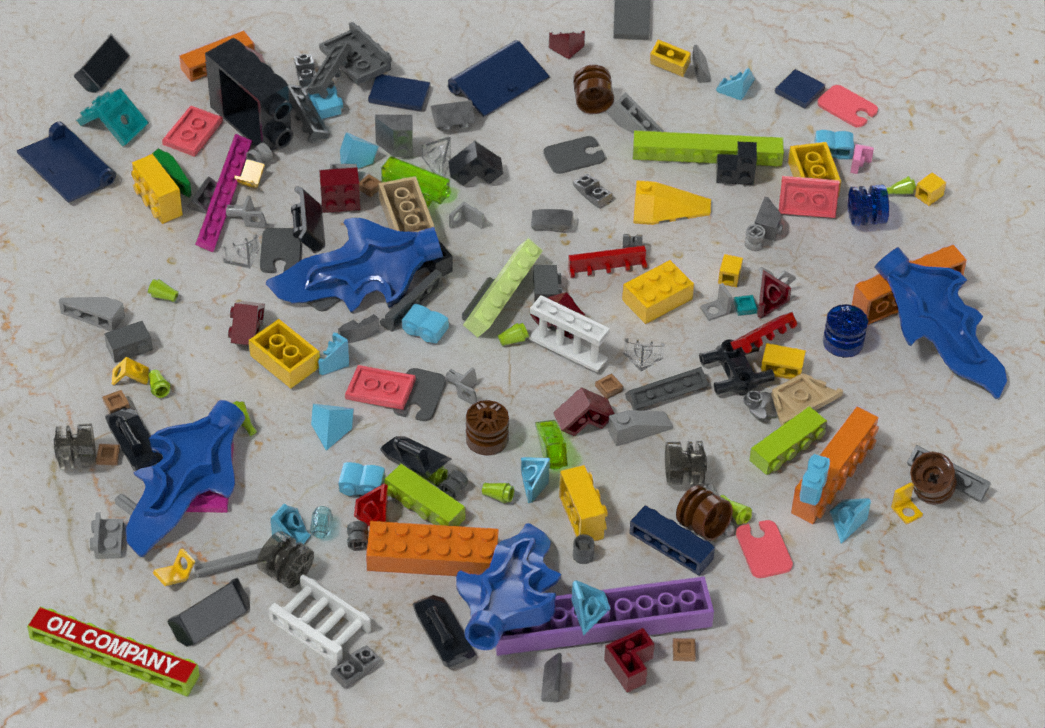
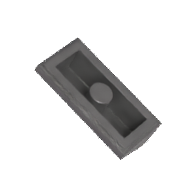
(700, 65)
(203, 196)
(551, 679)

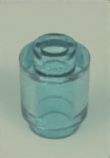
(321, 522)

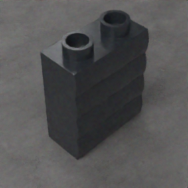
(249, 95)

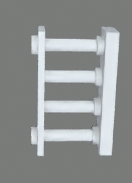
(574, 323)
(316, 637)

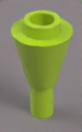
(903, 186)
(247, 422)
(741, 512)

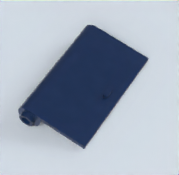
(498, 78)
(67, 163)

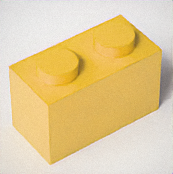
(670, 58)
(783, 360)

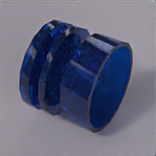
(868, 205)
(845, 330)

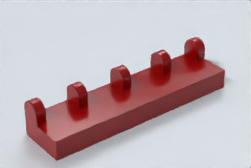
(606, 260)
(765, 329)

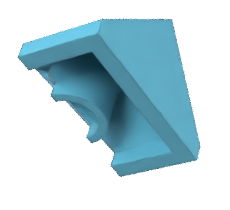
(737, 86)
(357, 151)
(337, 355)
(331, 423)
(535, 476)
(849, 516)
(289, 521)
(589, 605)

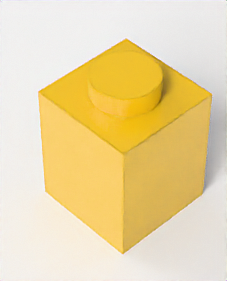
(930, 189)
(730, 270)

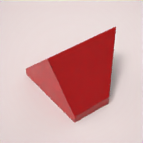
(372, 505)

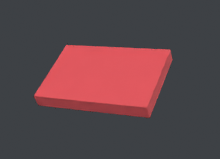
(192, 131)
(809, 197)
(380, 387)

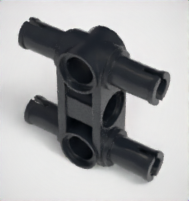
(737, 368)

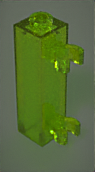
(433, 186)

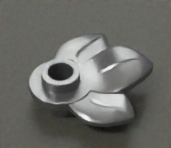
(760, 404)

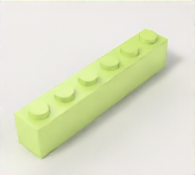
(502, 288)

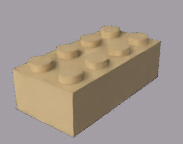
(404, 205)

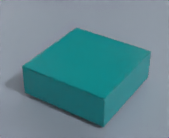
(745, 305)

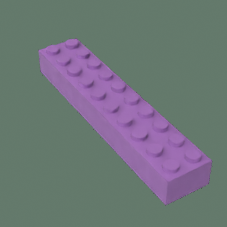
(652, 606)

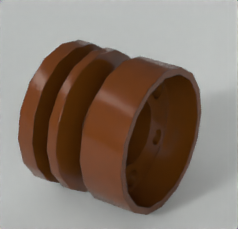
(593, 89)
(487, 427)
(933, 467)
(704, 512)

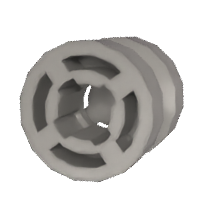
(260, 154)
(754, 237)

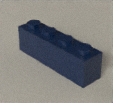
(672, 540)

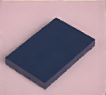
(399, 92)

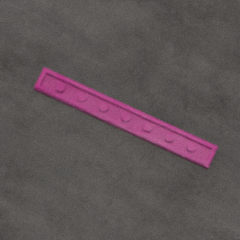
(223, 193)

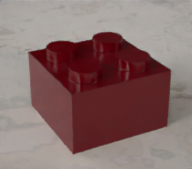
(339, 190)

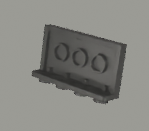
(368, 57)

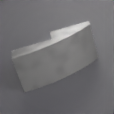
(304, 68)
(591, 190)
(555, 218)
(355, 332)
(355, 668)

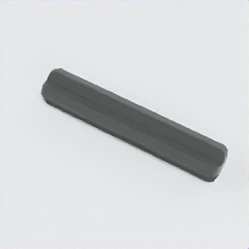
(477, 298)

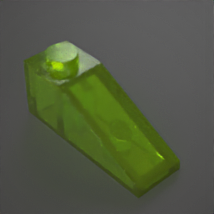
(552, 443)

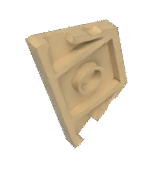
(801, 393)

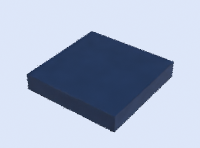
(799, 88)

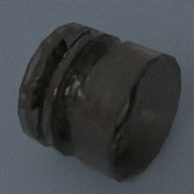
(75, 446)
(685, 463)
(285, 559)

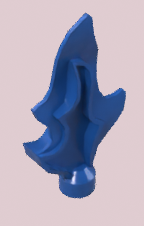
(368, 262)
(933, 310)
(193, 462)
(510, 590)

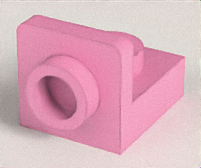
(861, 155)

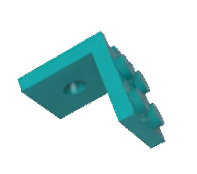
(110, 109)

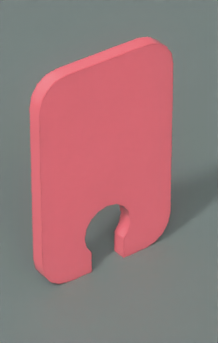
(845, 104)
(767, 554)

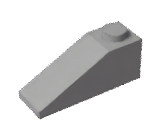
(632, 116)
(97, 311)
(636, 424)

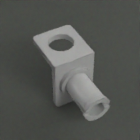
(246, 211)
(463, 384)

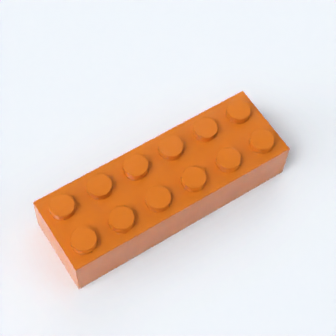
(876, 296)
(844, 452)
(429, 548)

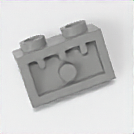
(107, 537)

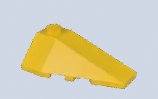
(662, 202)

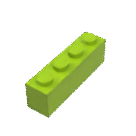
(788, 440)
(424, 498)

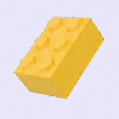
(813, 162)
(156, 189)
(657, 291)
(284, 353)
(582, 502)

